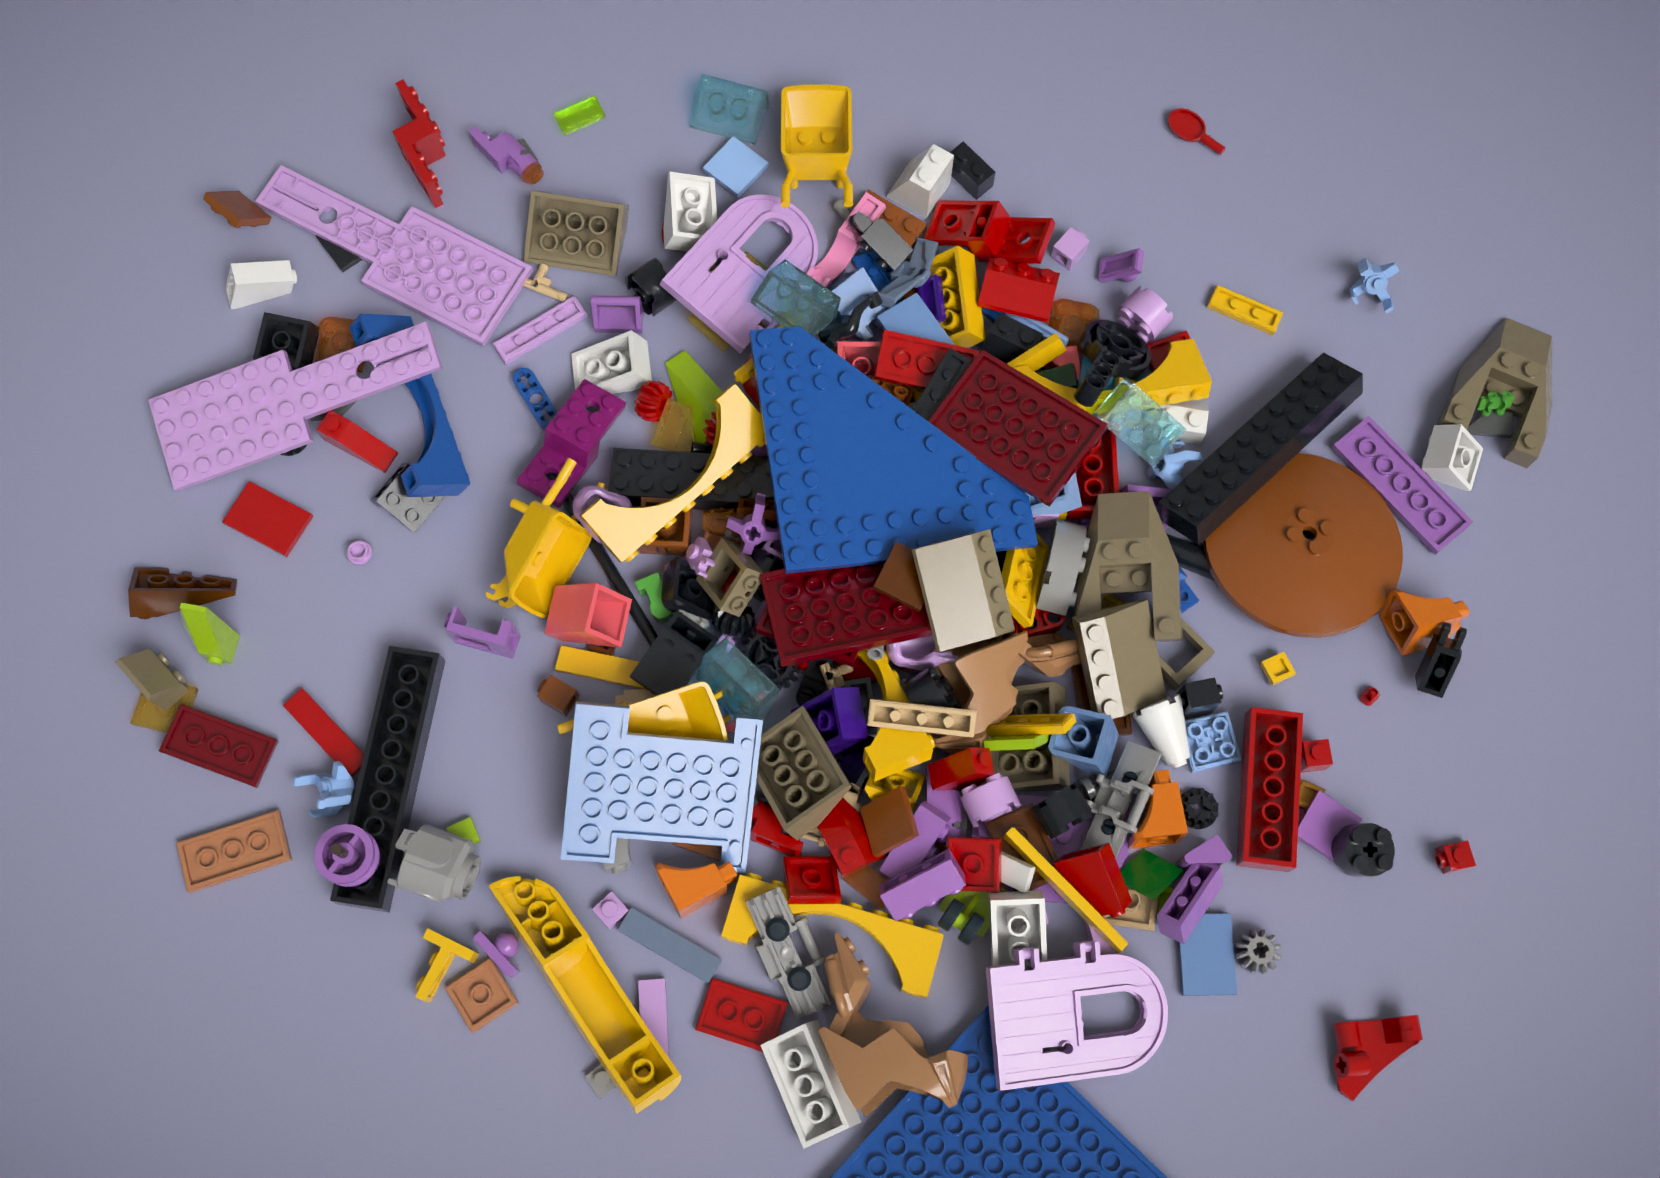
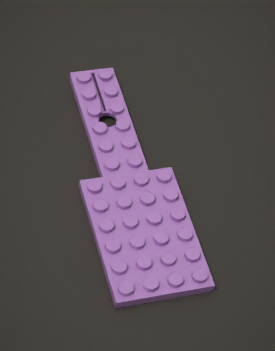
(412, 262)
(266, 405)

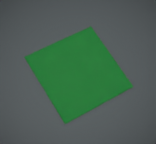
(1149, 874)

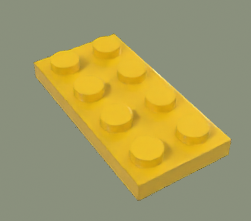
(1023, 579)

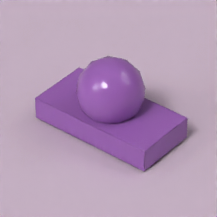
(1121, 266)
(504, 947)

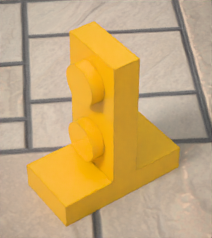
(440, 963)

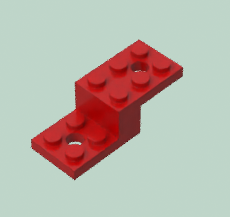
(420, 142)
(990, 231)

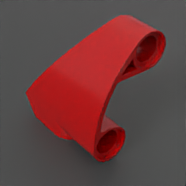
(1369, 1048)

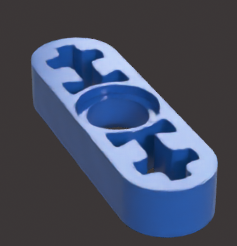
(536, 388)

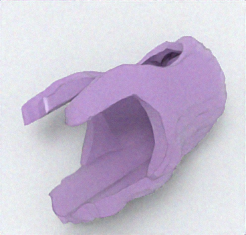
(589, 495)
(916, 655)

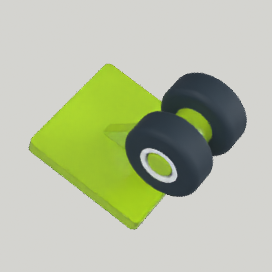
(966, 912)

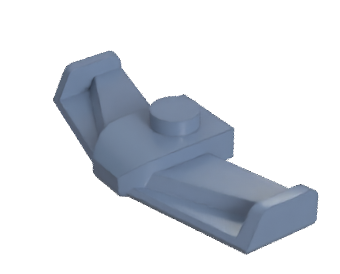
(910, 274)

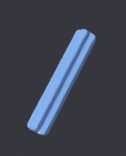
(1041, 327)

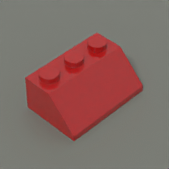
(1018, 289)

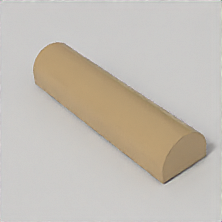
(921, 717)

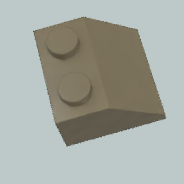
(154, 677)

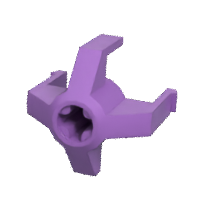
(753, 527)

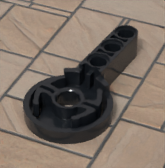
(1113, 352)

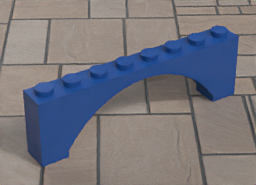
(440, 462)

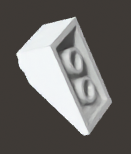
(688, 210)
(614, 364)

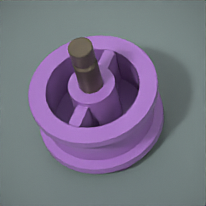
(346, 855)

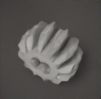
(1258, 961)

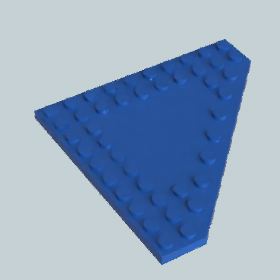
(865, 468)
(996, 1132)

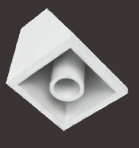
(923, 181)

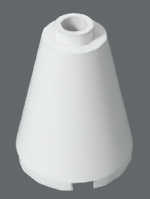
(1166, 729)

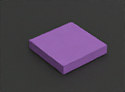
(1323, 821)

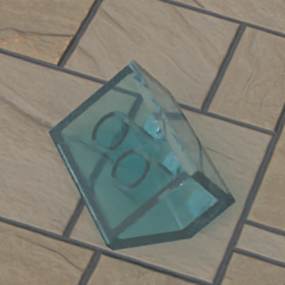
(729, 109)
(796, 299)

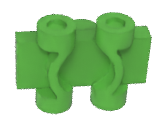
(1495, 401)

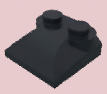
(683, 591)

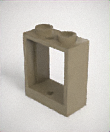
(748, 579)
(1175, 679)

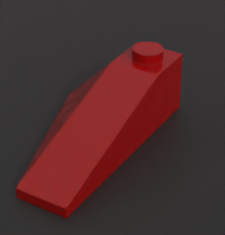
(847, 839)

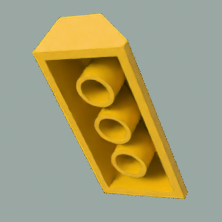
(961, 296)

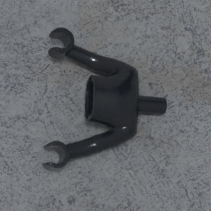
(848, 325)

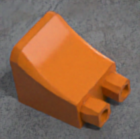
(1415, 619)
(1163, 815)
(695, 886)

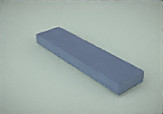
(670, 945)

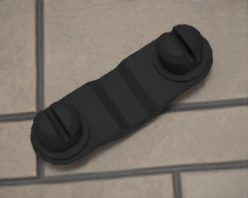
(812, 681)

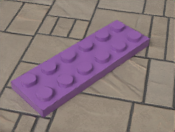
(1402, 485)

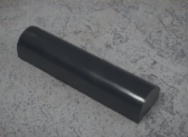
(1190, 556)

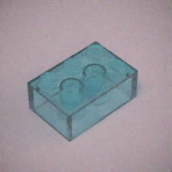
(1139, 421)
(743, 685)

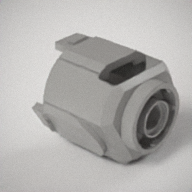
(436, 864)

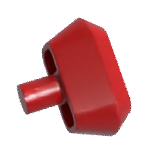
(1369, 695)

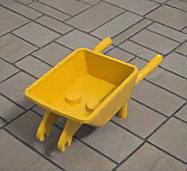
(816, 136)
(541, 551)
(679, 712)

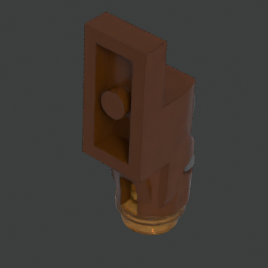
(716, 519)

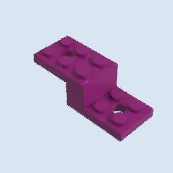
(572, 435)

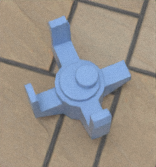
(1374, 281)
(1172, 465)
(334, 789)

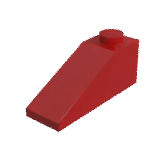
(356, 441)

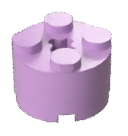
(1144, 314)
(989, 800)

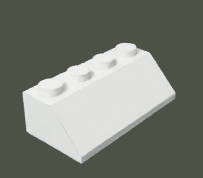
(809, 1084)

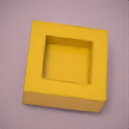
(1277, 668)

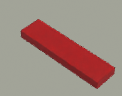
(325, 731)

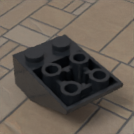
(674, 655)

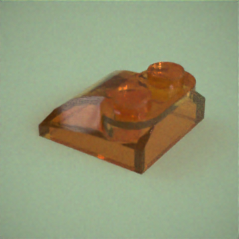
(1071, 319)
(335, 338)

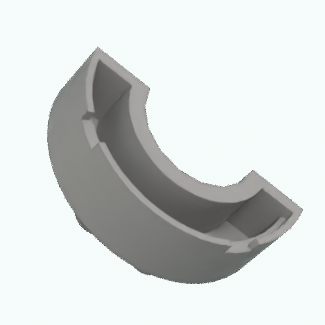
(1062, 568)

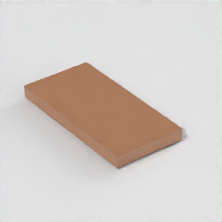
(234, 851)

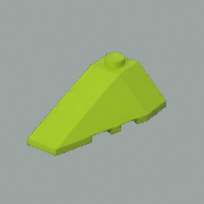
(693, 389)
(209, 634)

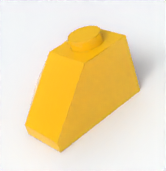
(909, 779)

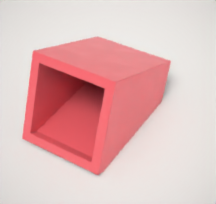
(588, 615)

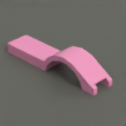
(845, 243)

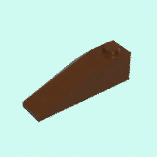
(159, 593)

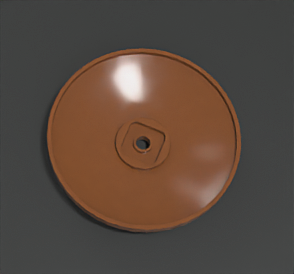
(1303, 583)

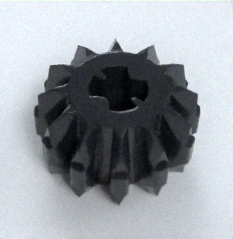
(731, 624)

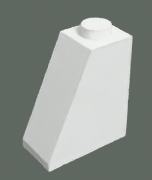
(258, 282)

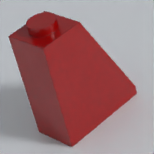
(961, 769)
(1096, 878)

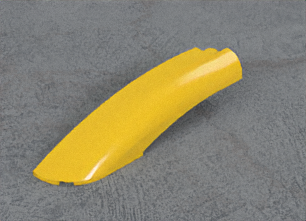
(587, 990)

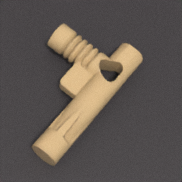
(544, 285)
(837, 680)

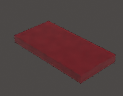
(218, 746)

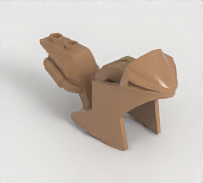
(985, 677)
(880, 1055)

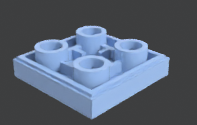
(735, 167)
(1211, 742)

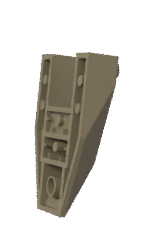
(1513, 361)
(1131, 556)

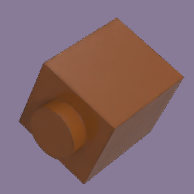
(557, 695)

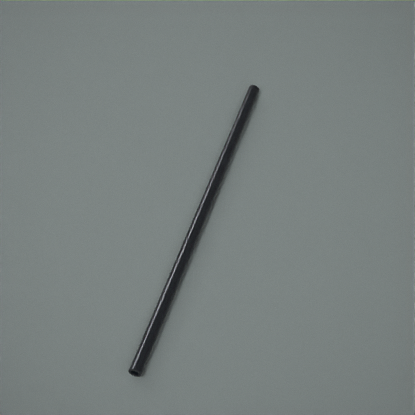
(615, 577)

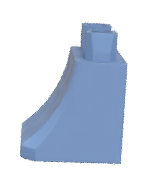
(851, 290)
(1088, 742)

